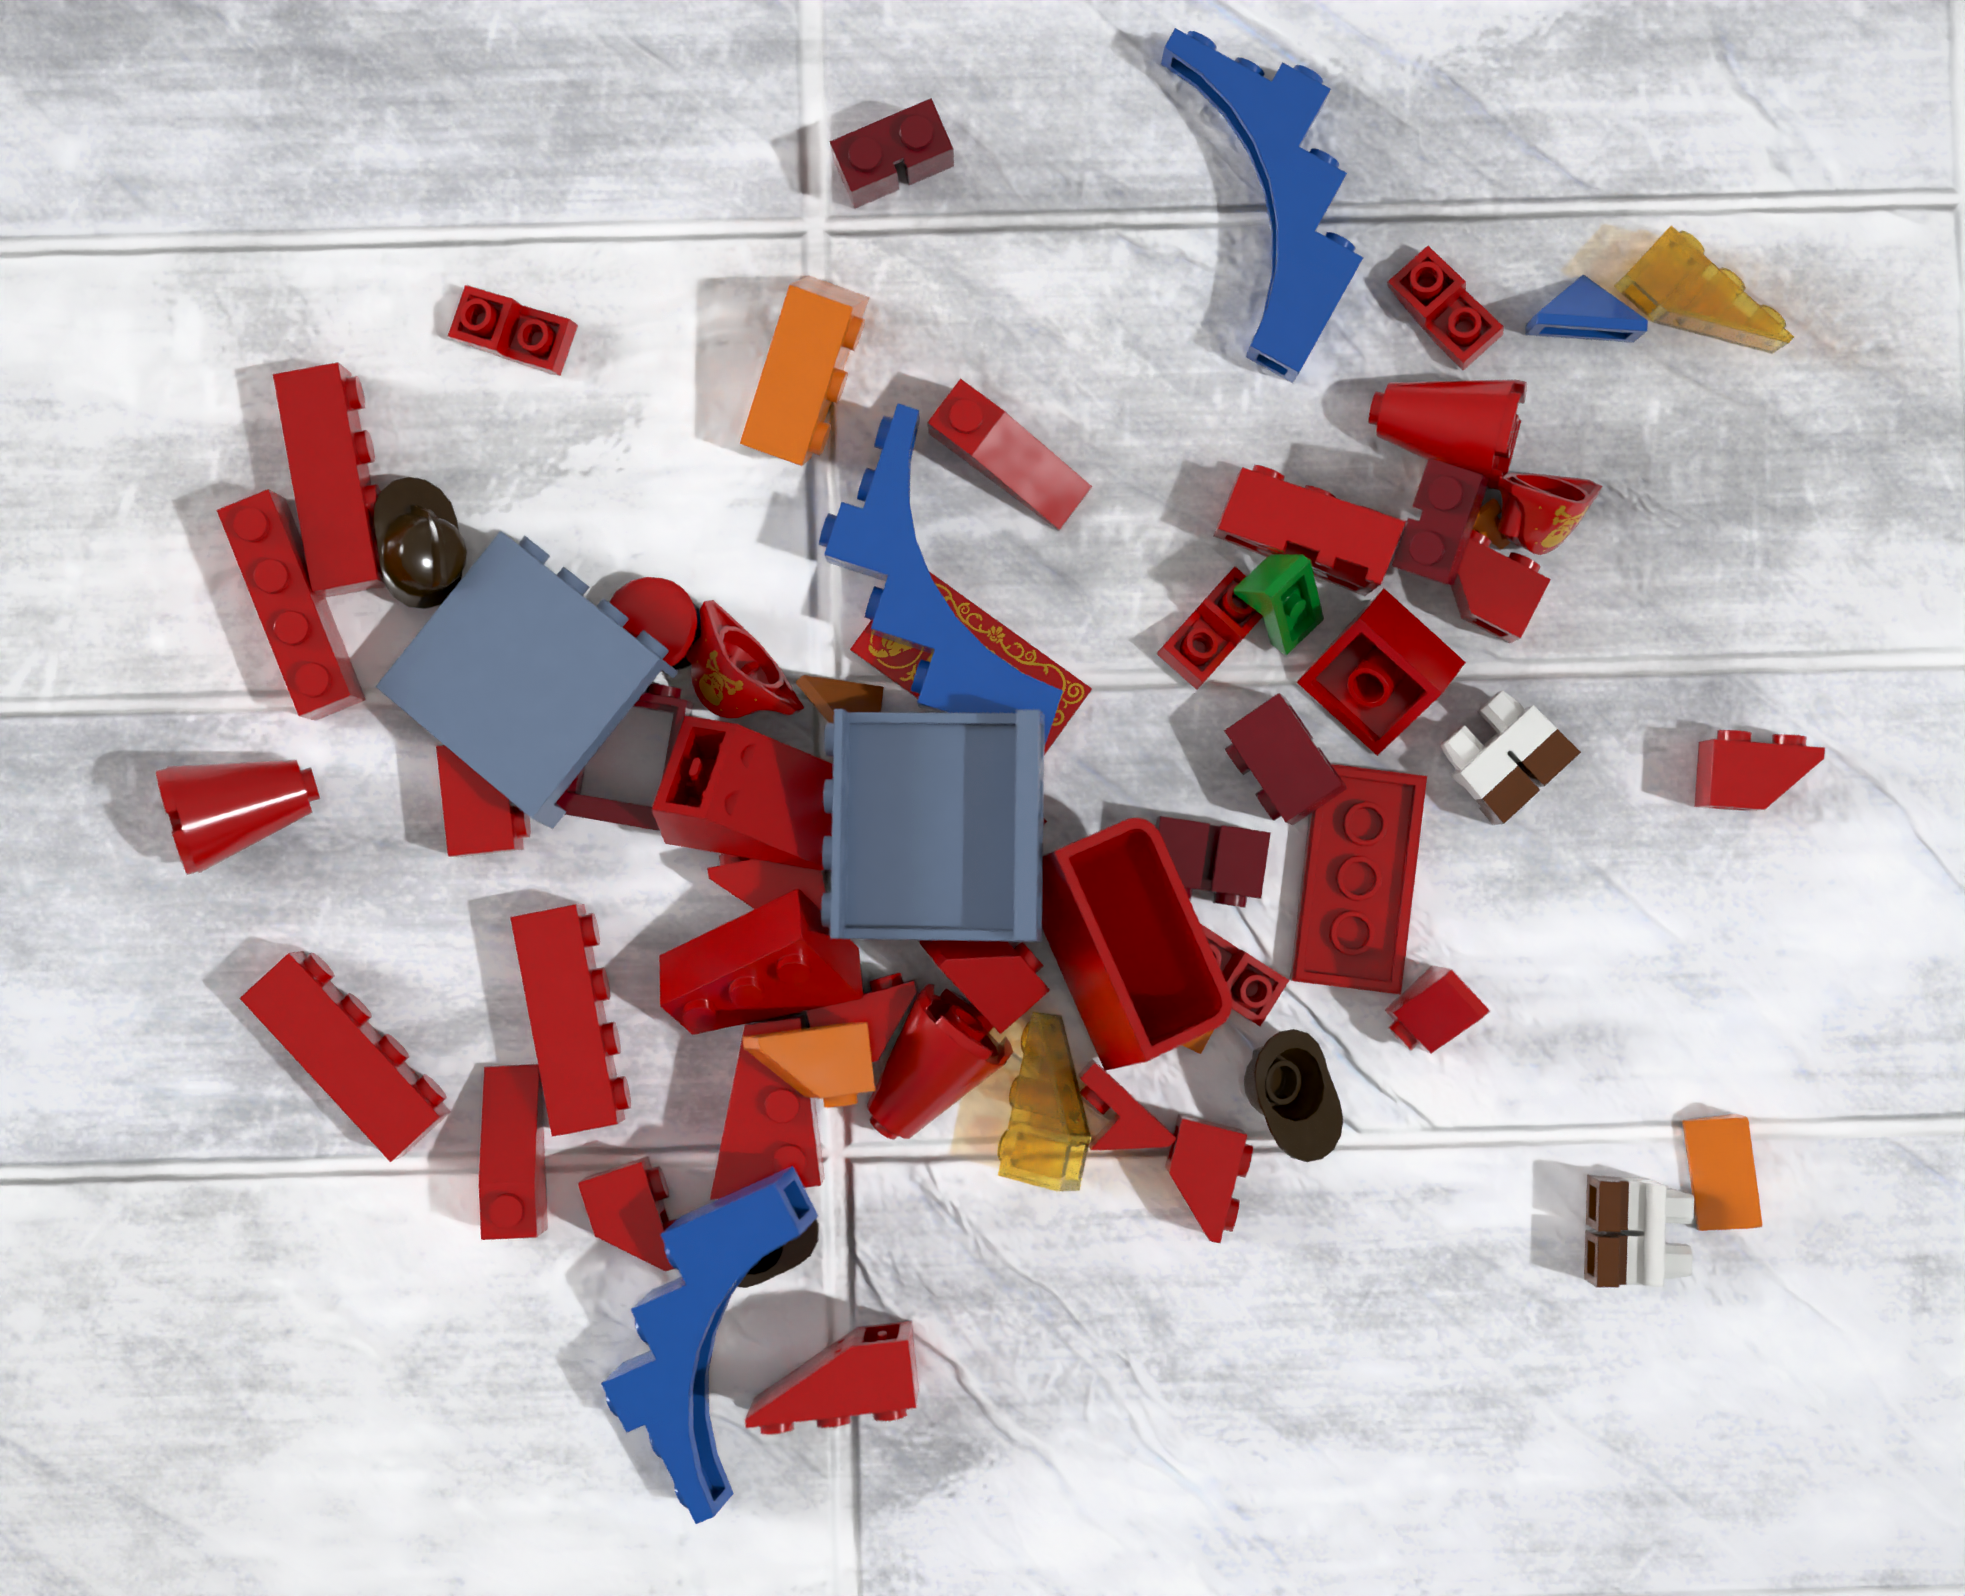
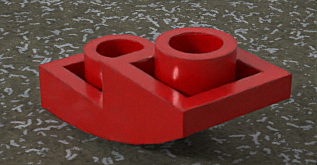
(1444, 309)
(512, 330)
(1210, 632)
(1250, 981)

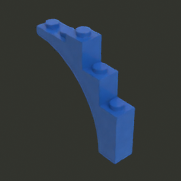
(1297, 185)
(910, 607)
(680, 1322)

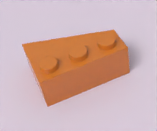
(804, 370)

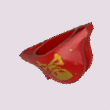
(1543, 508)
(735, 671)

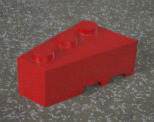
(1342, 540)
(759, 968)
(767, 1123)

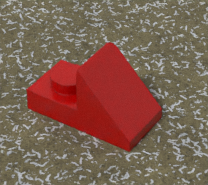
(1132, 1125)

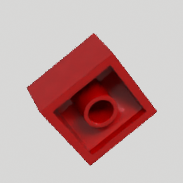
(1381, 672)

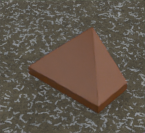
(838, 694)

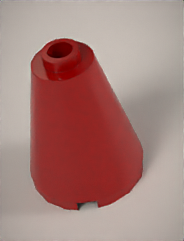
(1453, 422)
(231, 806)
(934, 1063)

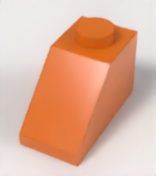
(819, 1060)

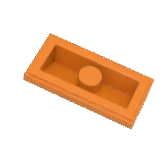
(1722, 1172)

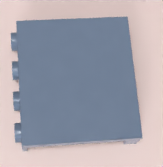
(523, 674)
(935, 826)

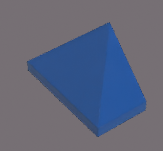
(1587, 313)

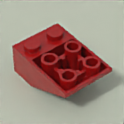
(743, 795)
(857, 1375)

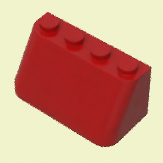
(1130, 944)

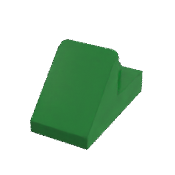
(1286, 596)

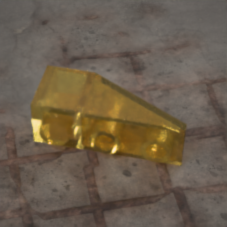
(1688, 292)
(1047, 1120)

